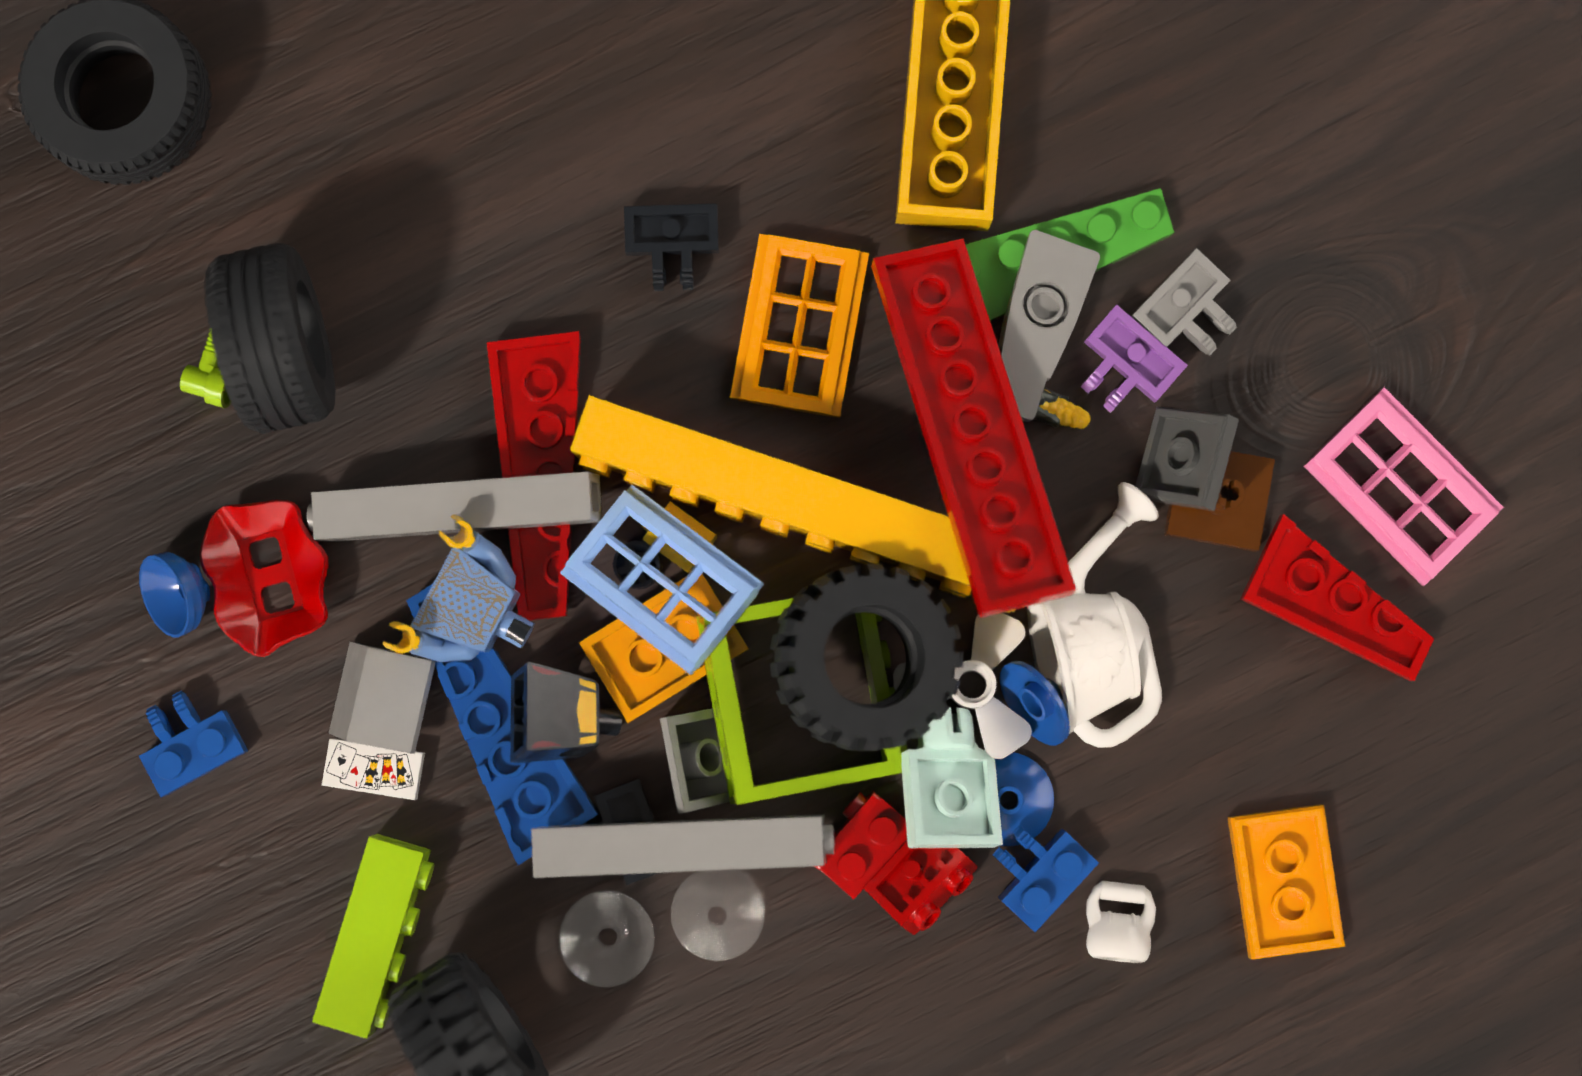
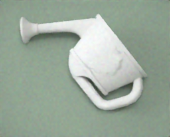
(1099, 642)

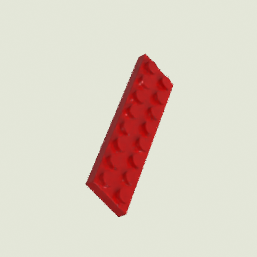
(973, 428)

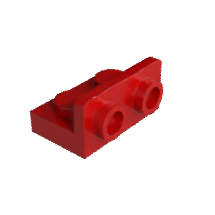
(864, 842)
(920, 883)

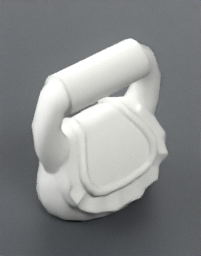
(1120, 935)

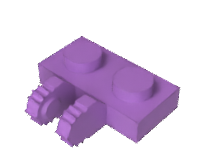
(1134, 355)

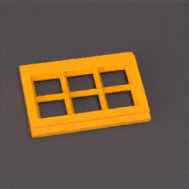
(758, 315)

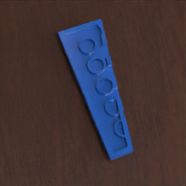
(521, 793)

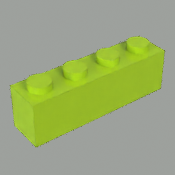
(372, 936)

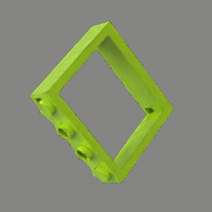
(729, 721)

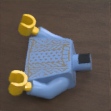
(466, 604)

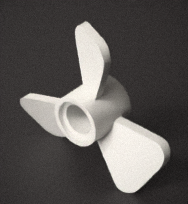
(992, 642)

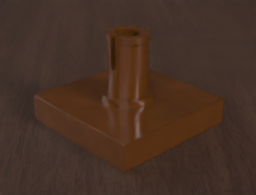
(1238, 511)

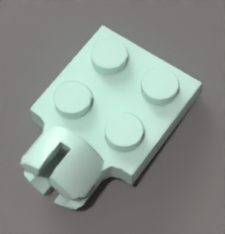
(951, 788)

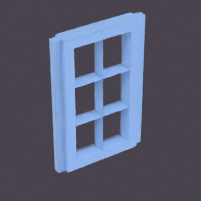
(634, 613)

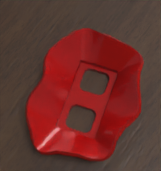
(239, 584)

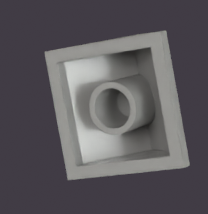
(381, 698)
(694, 760)

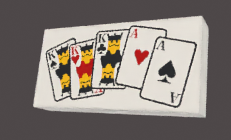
(372, 769)

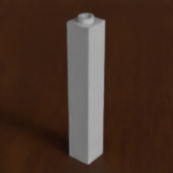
(481, 503)
(681, 845)

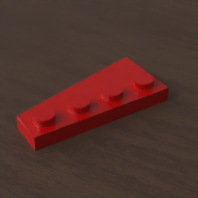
(1320, 595)

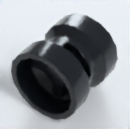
(623, 566)

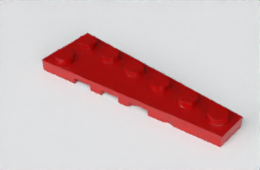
(536, 424)

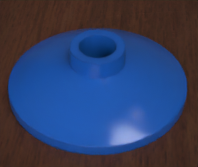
(1036, 701)
(1033, 795)

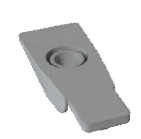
(1043, 313)

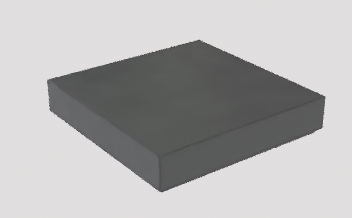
(1186, 457)

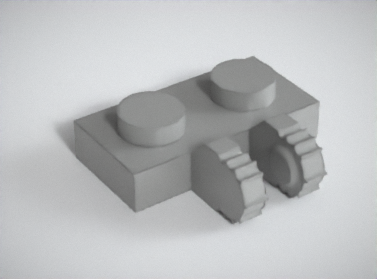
(1182, 299)

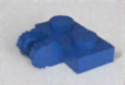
(192, 752)
(1047, 878)

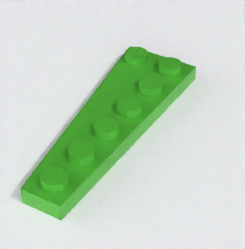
(1109, 229)

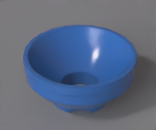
(173, 593)

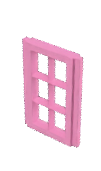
(1373, 516)

